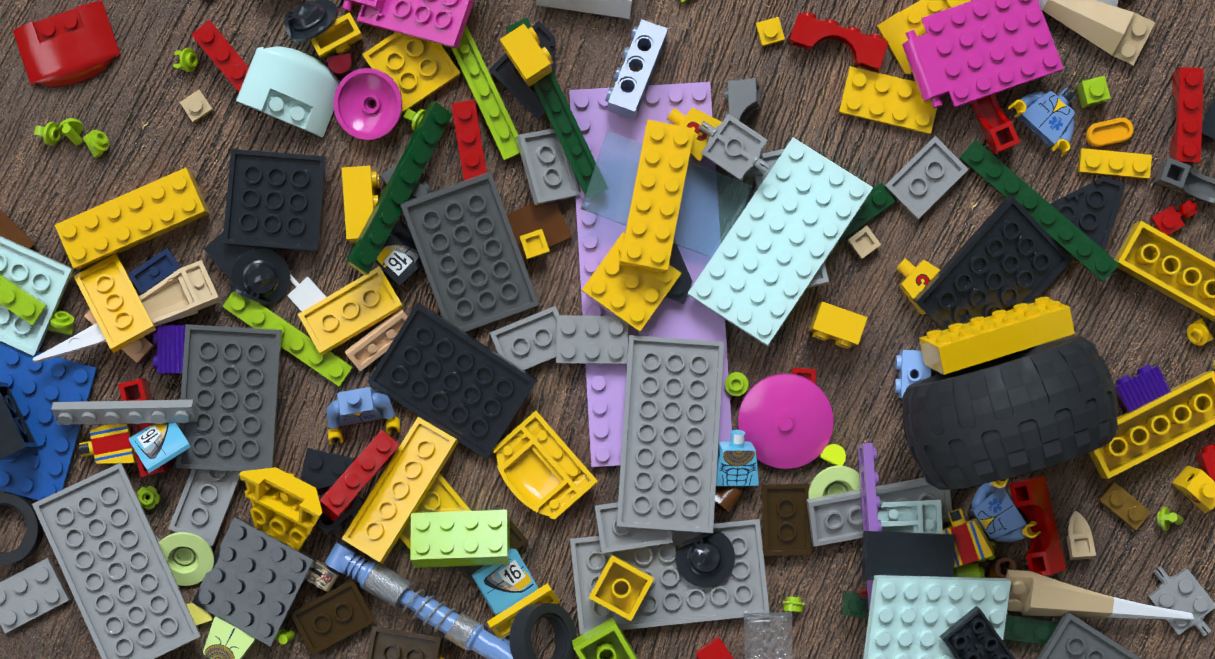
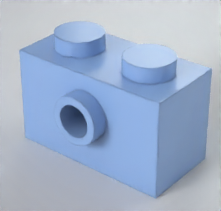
(911, 370)

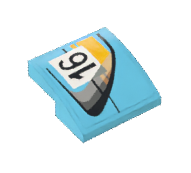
(159, 444)
(506, 583)

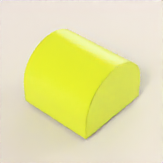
(833, 454)

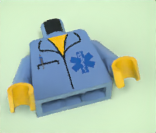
(1048, 117)
(359, 407)
(998, 514)

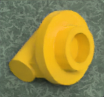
(1199, 333)

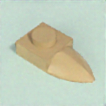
(1080, 538)

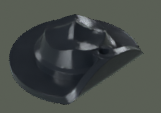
(310, 20)
(260, 276)
(705, 559)

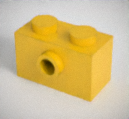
(338, 37)

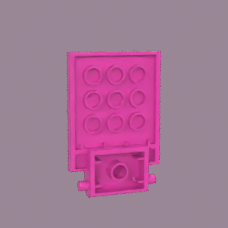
(424, 19)
(981, 50)

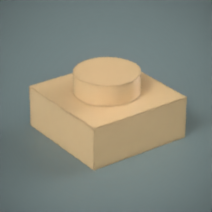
(196, 106)
(864, 242)

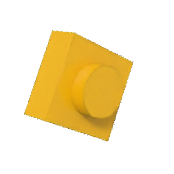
(770, 31)
(534, 244)

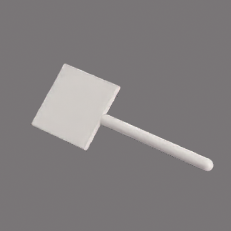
(305, 293)

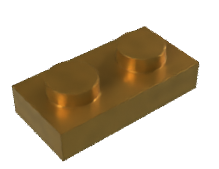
(1124, 505)

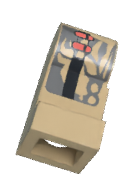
(322, 576)

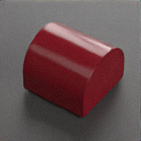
(341, 64)

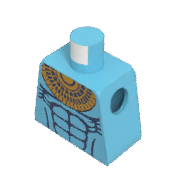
(736, 462)

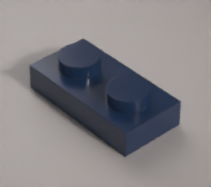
(154, 271)

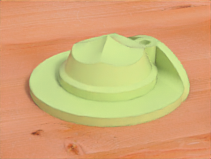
(834, 481)
(187, 556)

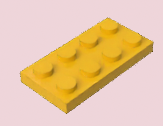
(886, 101)
(114, 303)
(350, 310)

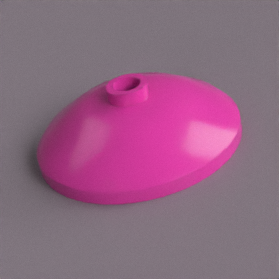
(353, 103)

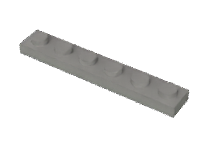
(125, 412)

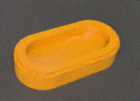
(1109, 132)

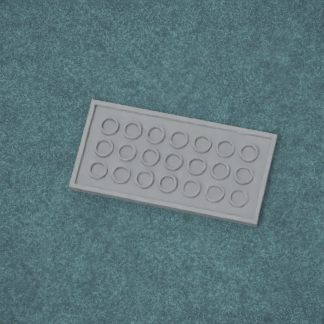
(670, 434)
(116, 567)
(670, 596)

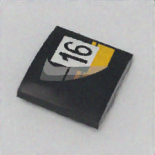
(399, 255)

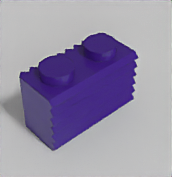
(169, 349)
(1141, 388)

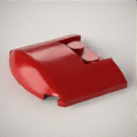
(67, 46)

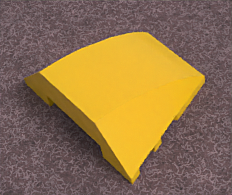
(282, 504)

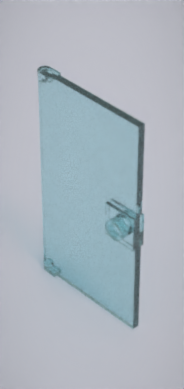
(707, 205)

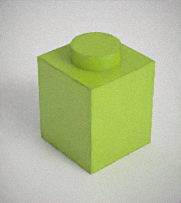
(1093, 91)

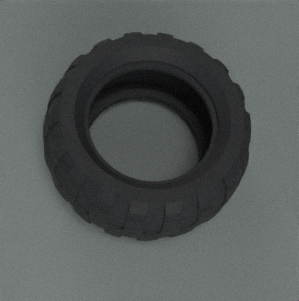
(1010, 414)

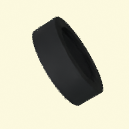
(34, 528)
(523, 624)

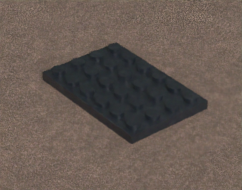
(998, 267)
(452, 380)

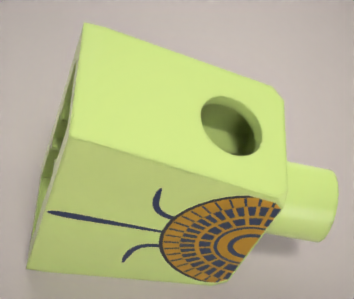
(227, 641)

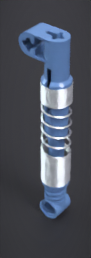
(395, 591)

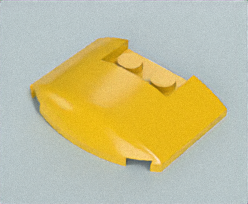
(910, 19)
(542, 468)

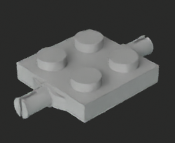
(734, 147)
(1183, 594)

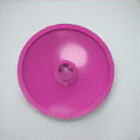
(786, 420)

